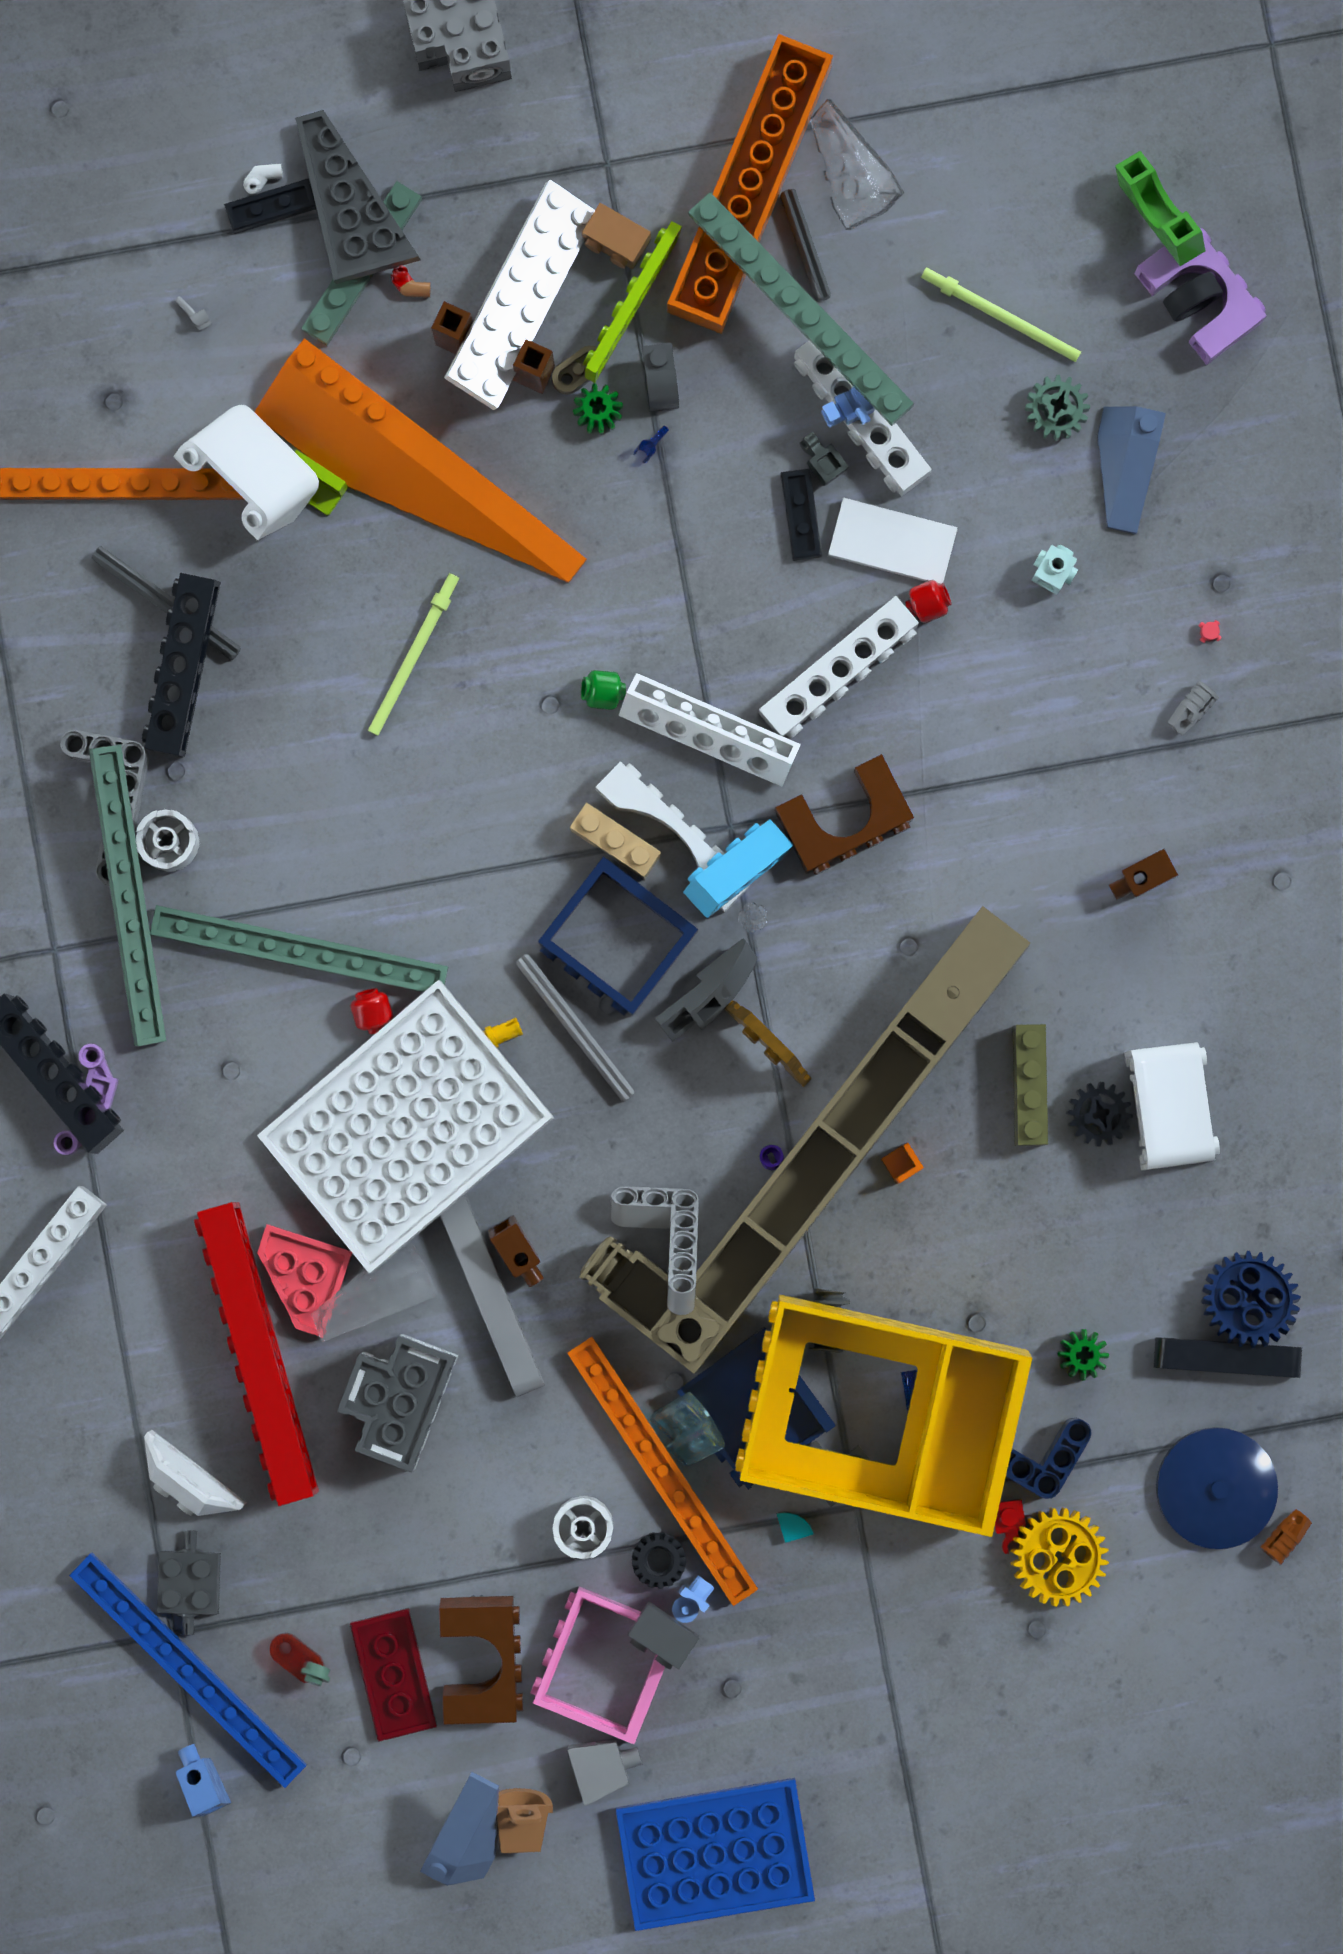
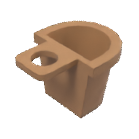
(522, 1819)

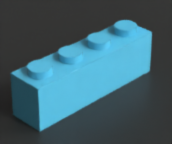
(737, 868)

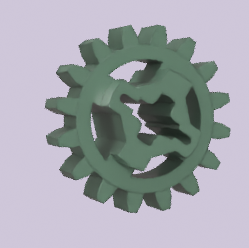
(1046, 404)

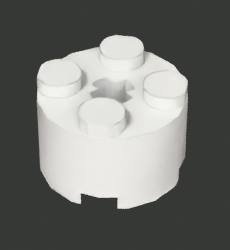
(168, 823)
(600, 1527)

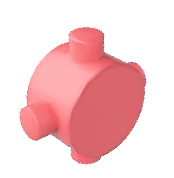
(1209, 631)

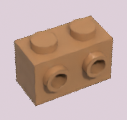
(616, 237)

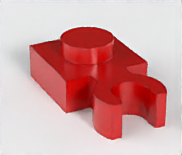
(1008, 1520)

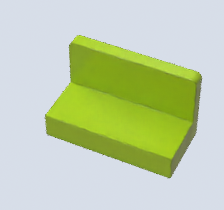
(330, 487)

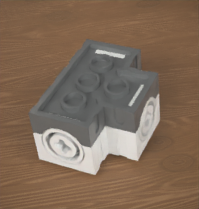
(397, 1399)

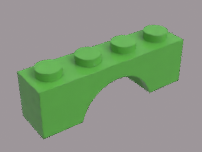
(1172, 227)

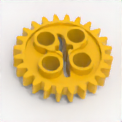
(1080, 1573)

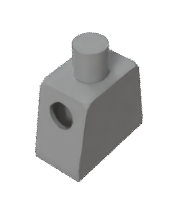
(601, 1767)

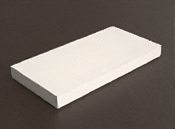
(892, 541)

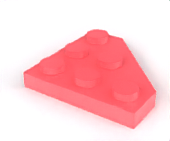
(302, 1272)

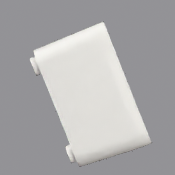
(256, 466)
(1172, 1105)

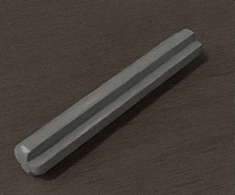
(805, 245)

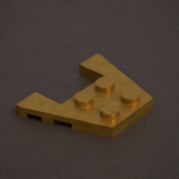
(775, 1049)

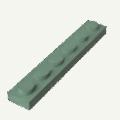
(341, 297)

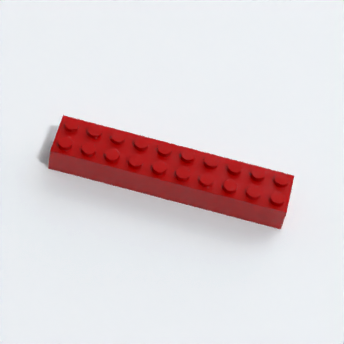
(257, 1353)

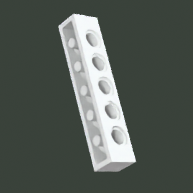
(897, 479)
(893, 615)
(709, 729)
(47, 1254)

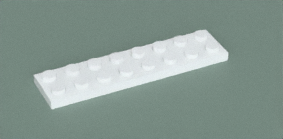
(520, 295)

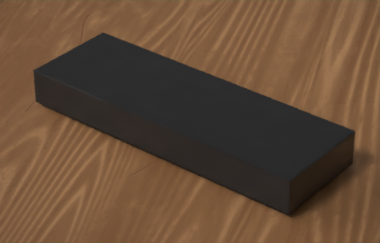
(270, 206)
(801, 514)

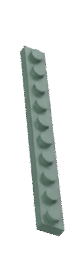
(801, 309)
(127, 895)
(296, 949)

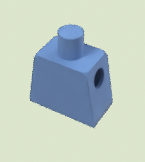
(209, 1792)

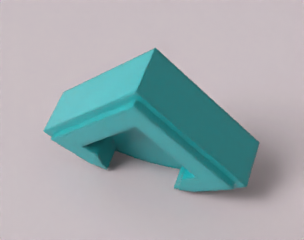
(793, 1526)

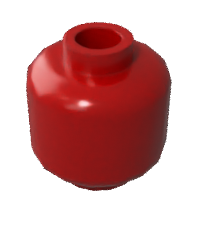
(928, 601)
(371, 1010)

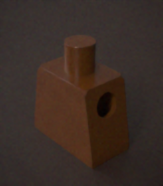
(1158, 869)
(510, 1240)

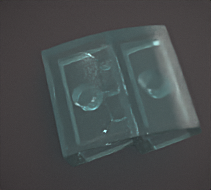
(689, 1428)

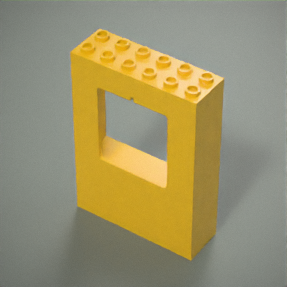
(953, 1434)

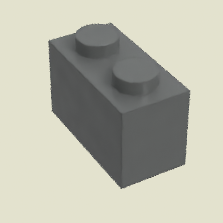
(662, 1636)

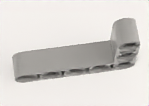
(133, 770)
(666, 1210)

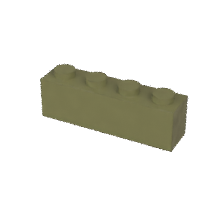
(1030, 1085)

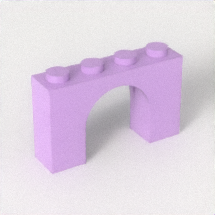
(1239, 311)

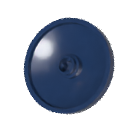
(1217, 1488)

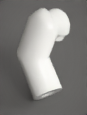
(260, 175)

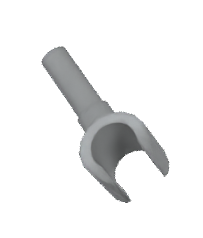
(199, 319)

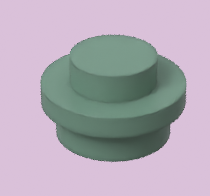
(315, 1674)

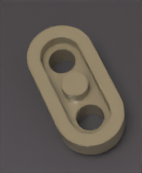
(574, 368)

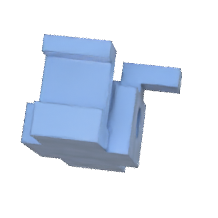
(848, 407)

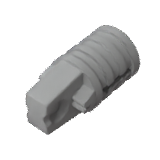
(1192, 708)

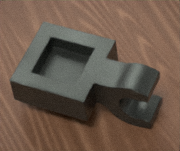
(825, 462)

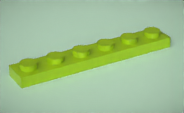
(625, 311)

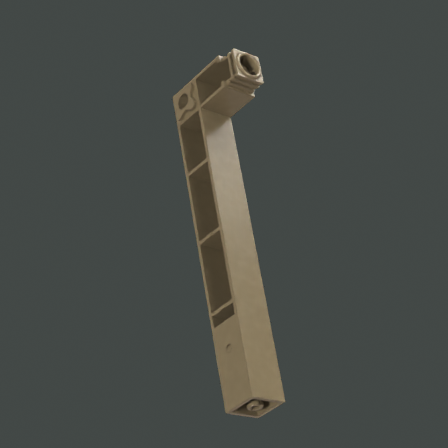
(818, 1161)

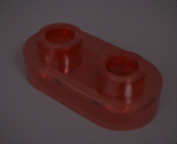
(296, 1658)

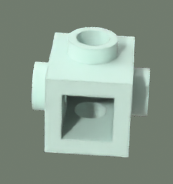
(1052, 578)

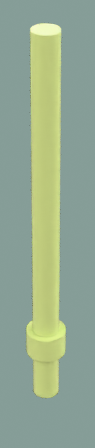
(950, 287)
(439, 604)

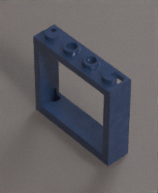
(596, 984)

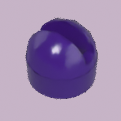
(777, 1153)

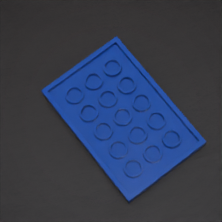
(715, 1854)

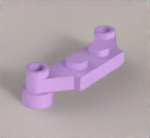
(100, 1078)

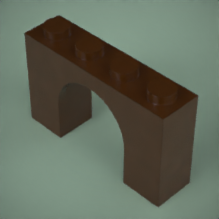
(532, 365)
(887, 814)
(494, 1621)

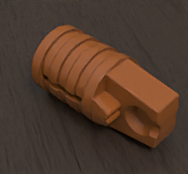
(1286, 1536)

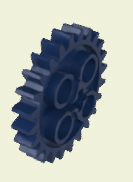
(1268, 1281)

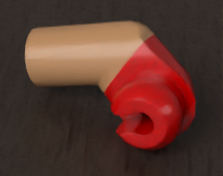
(407, 286)

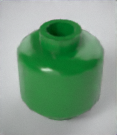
(602, 689)

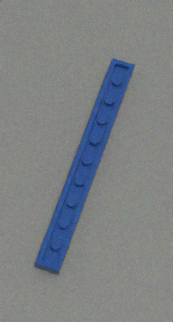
(188, 1670)

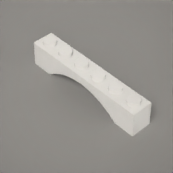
(630, 794)

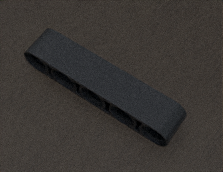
(1227, 1357)

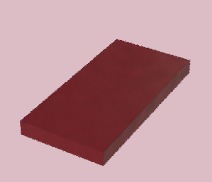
(393, 1674)

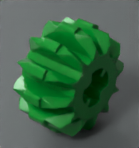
(585, 408)
(1089, 1362)

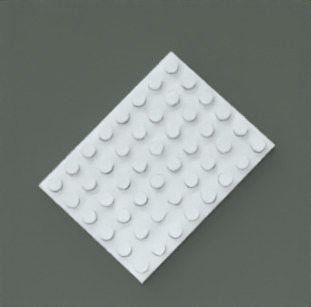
(405, 1126)

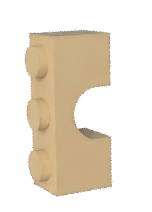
(615, 840)

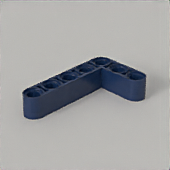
(1047, 1466)

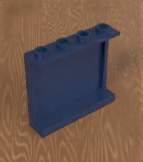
(726, 1394)

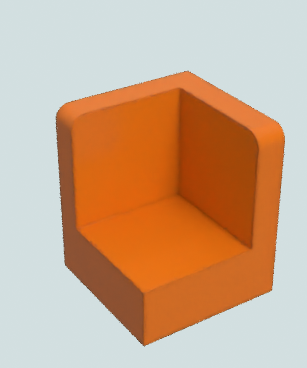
(902, 1163)

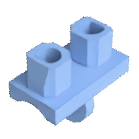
(686, 1607)

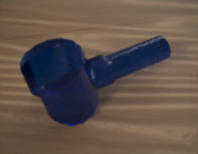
(648, 446)

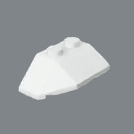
(186, 1481)

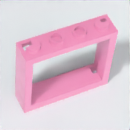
(552, 1659)

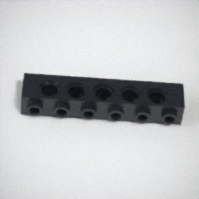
(194, 653)
(106, 1122)

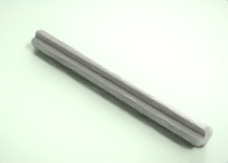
(575, 1027)

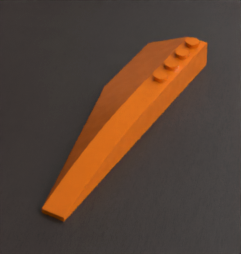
(398, 462)

